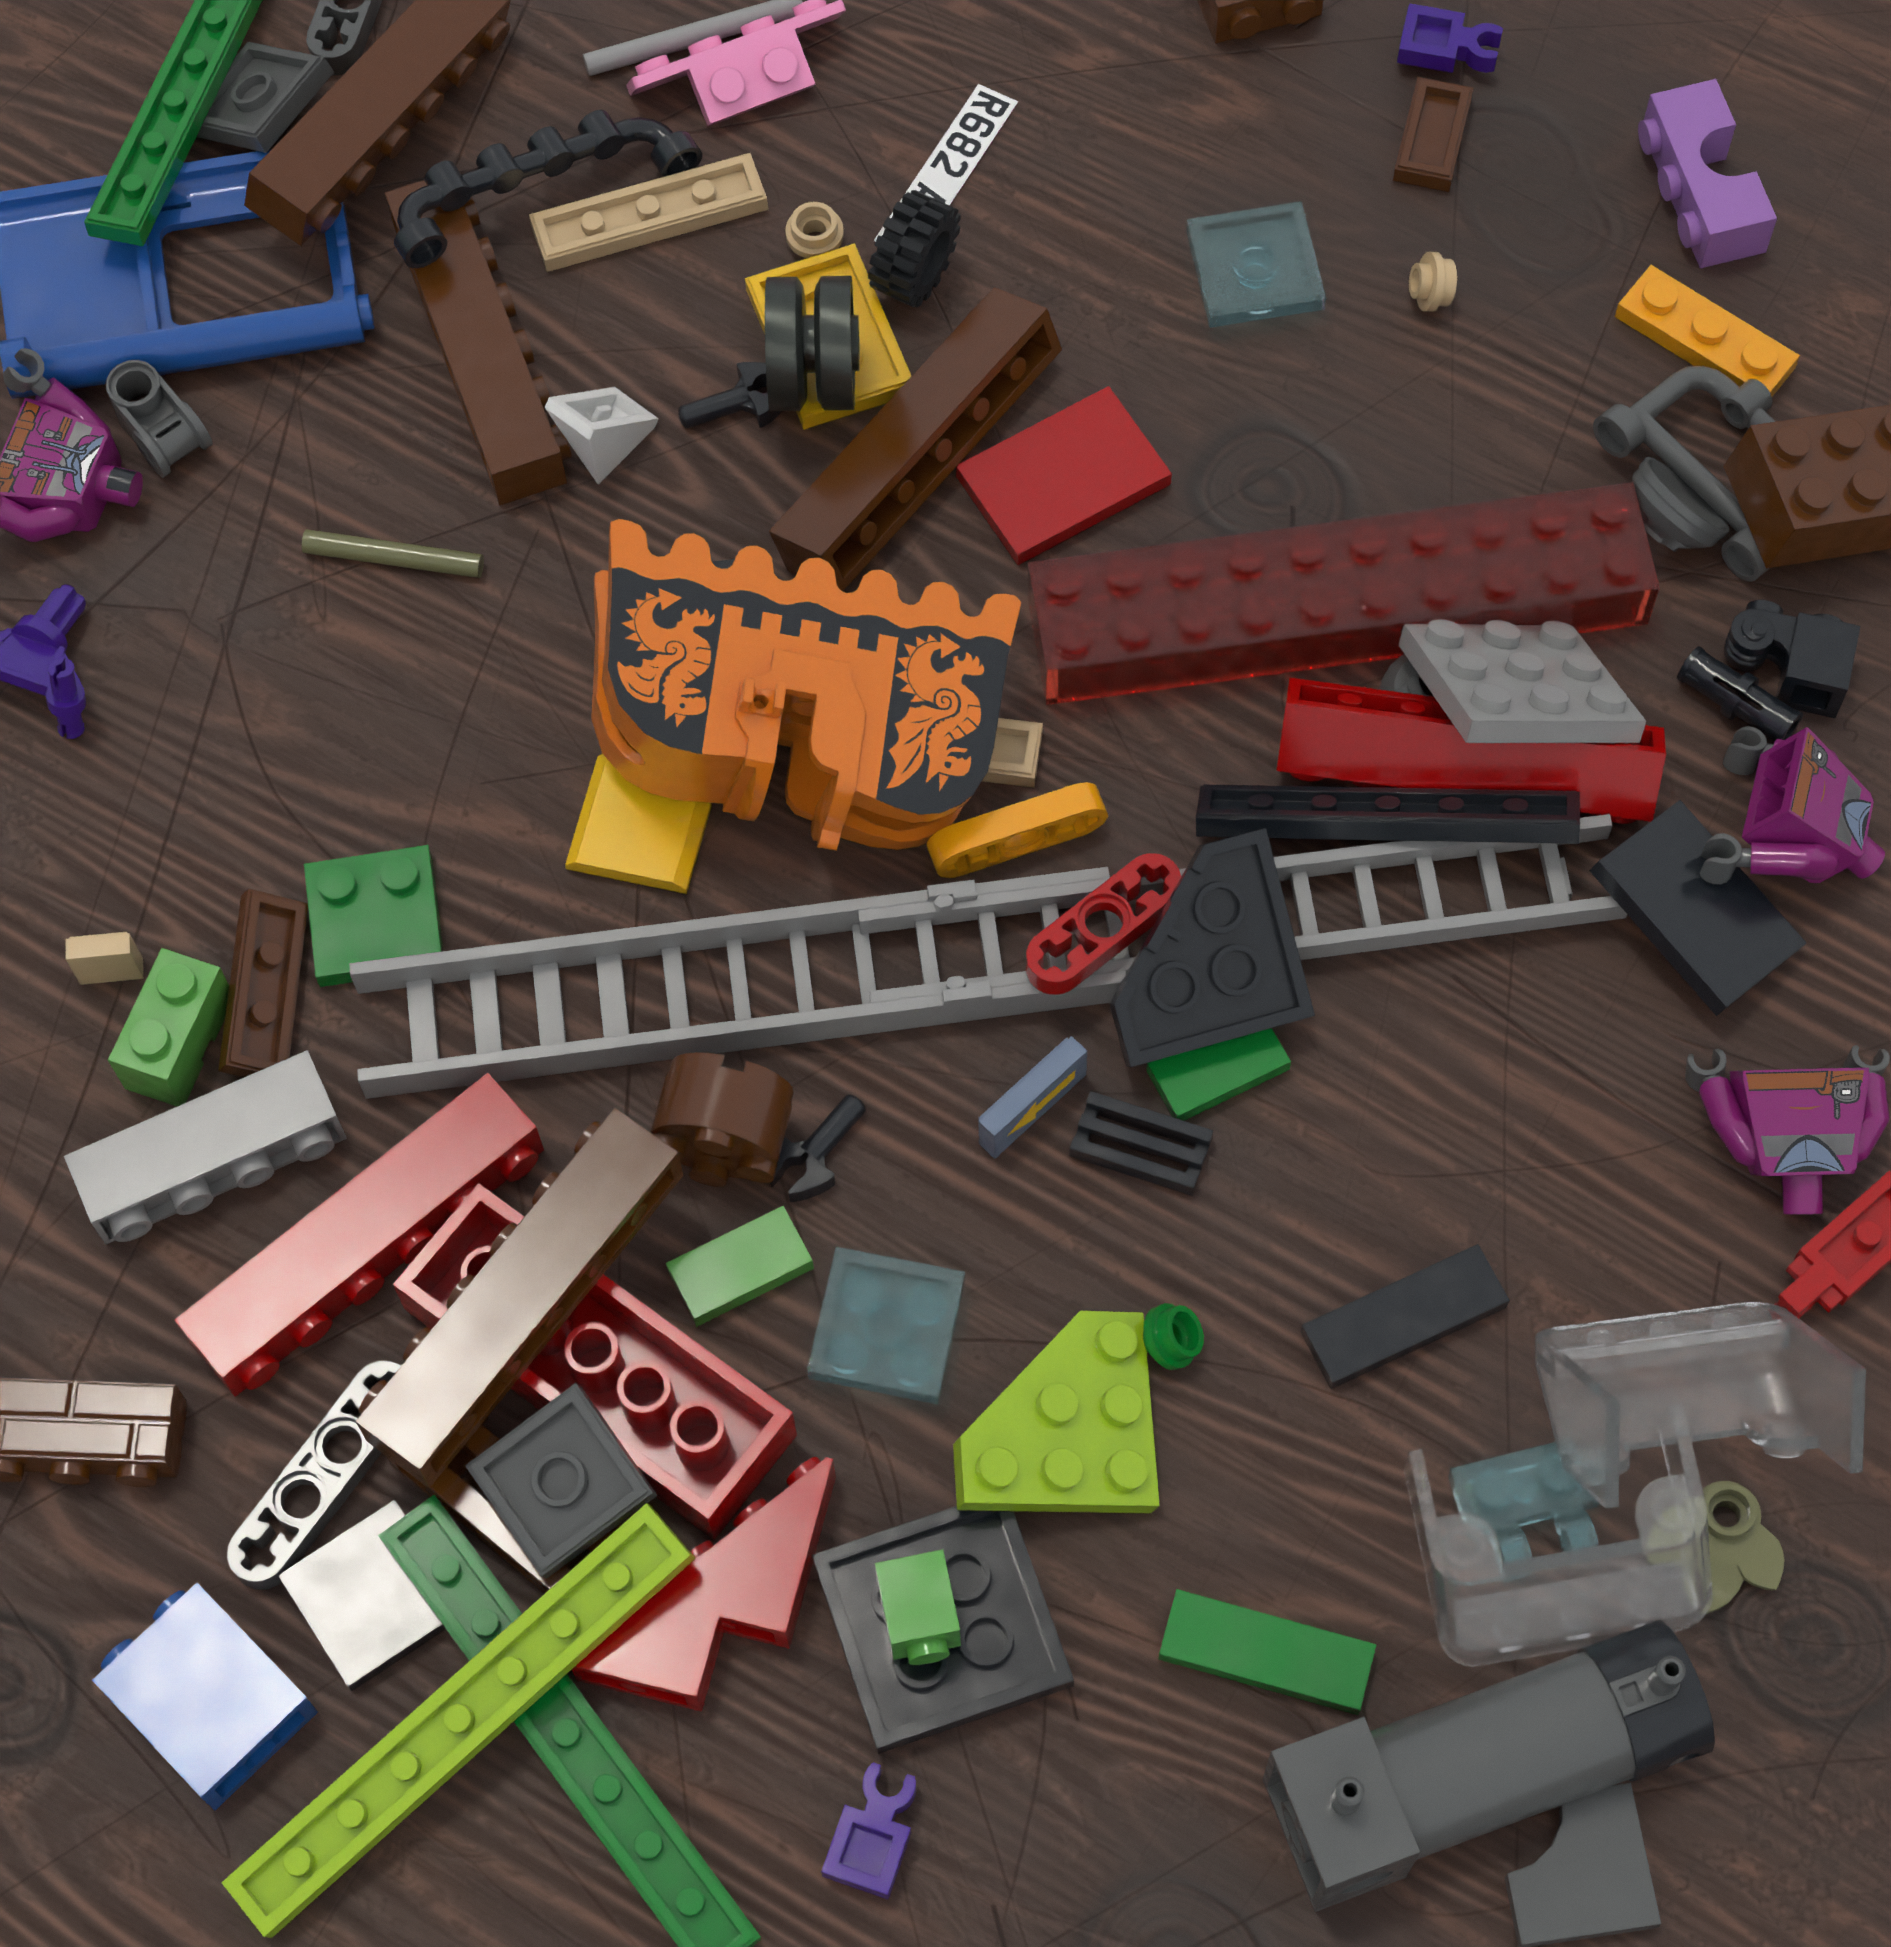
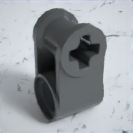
(159, 423)

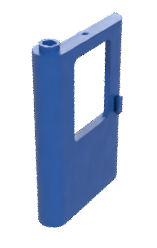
(108, 301)

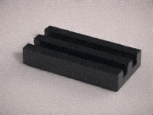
(1148, 1121)

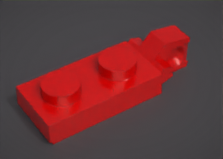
(1842, 1254)

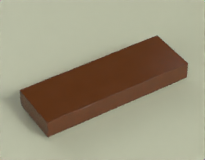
(263, 983)

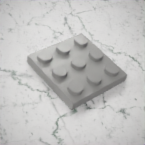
(1520, 683)

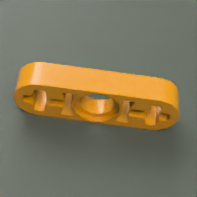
(1017, 830)

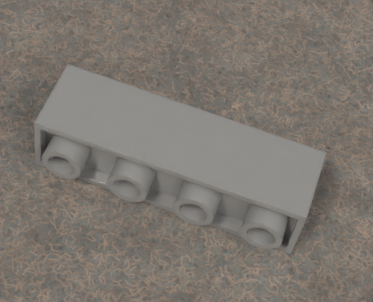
(205, 1149)

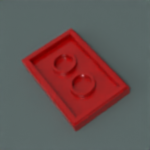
(1063, 475)

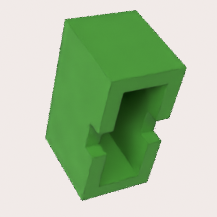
(170, 1028)

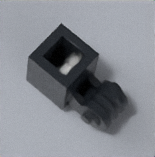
(1810, 650)

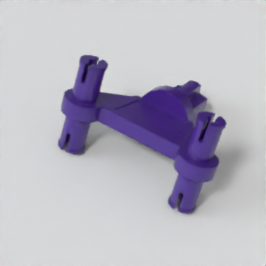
(36, 658)

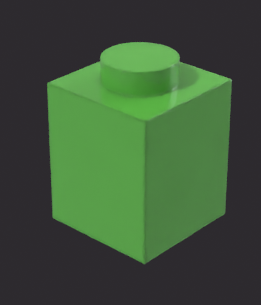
(918, 1607)

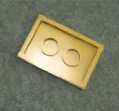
(881, 360)

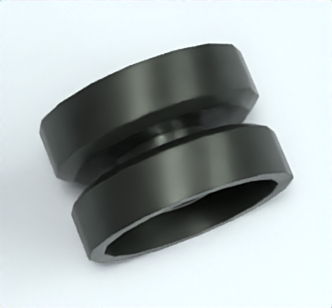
(811, 343)

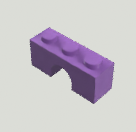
(1716, 213)

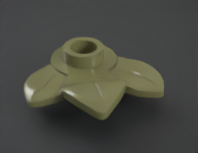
(1743, 1550)

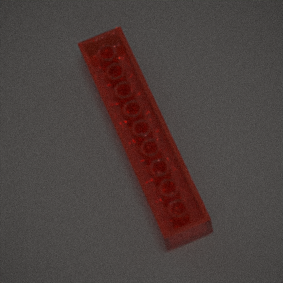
(1334, 591)

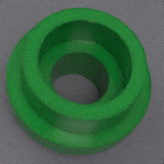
(1172, 1335)

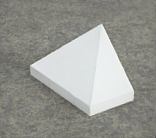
(601, 426)

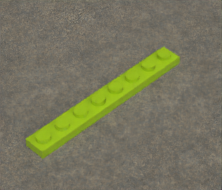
(457, 1721)

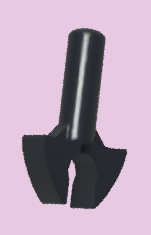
(740, 398)
(816, 1148)

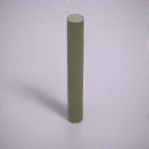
(392, 553)

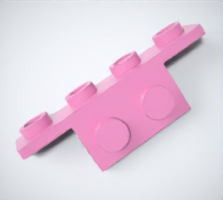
(746, 70)

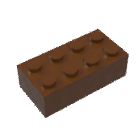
(1816, 485)

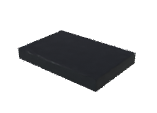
(1712, 934)

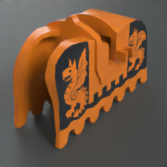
(874, 695)

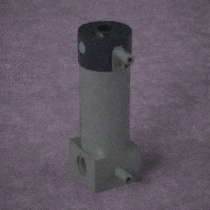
(1379, 1799)

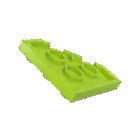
(1068, 1428)

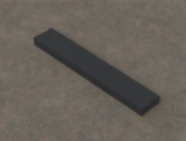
(1390, 813)

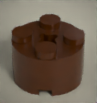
(723, 1118)

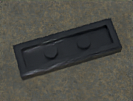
(1404, 1316)

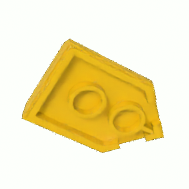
(636, 833)

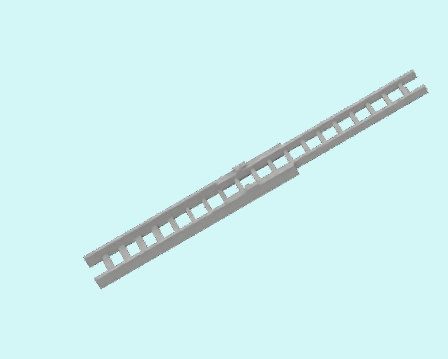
(902, 1006)

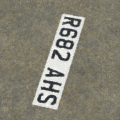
(962, 145)

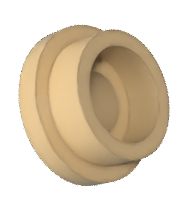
(814, 218)
(1433, 281)

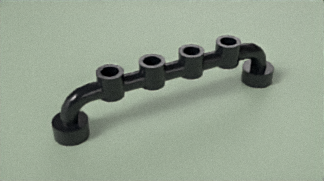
(423, 242)

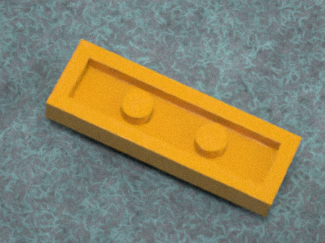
(1703, 331)

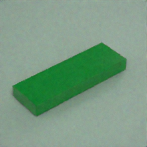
(1267, 1652)

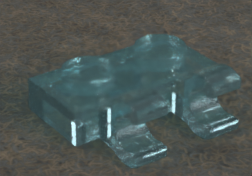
(1523, 1491)

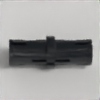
(1704, 672)

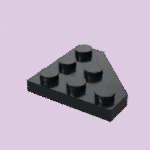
(1215, 958)

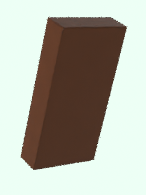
(1433, 134)

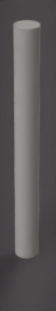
(684, 36)

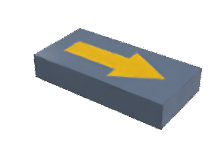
(1032, 1096)

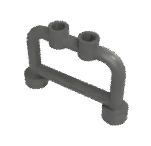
(1626, 428)

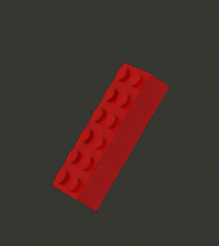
(674, 1406)

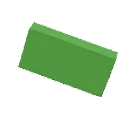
(739, 1266)

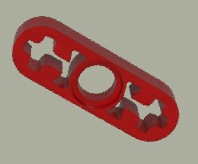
(1057, 937)

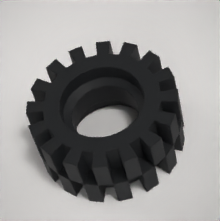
(914, 248)

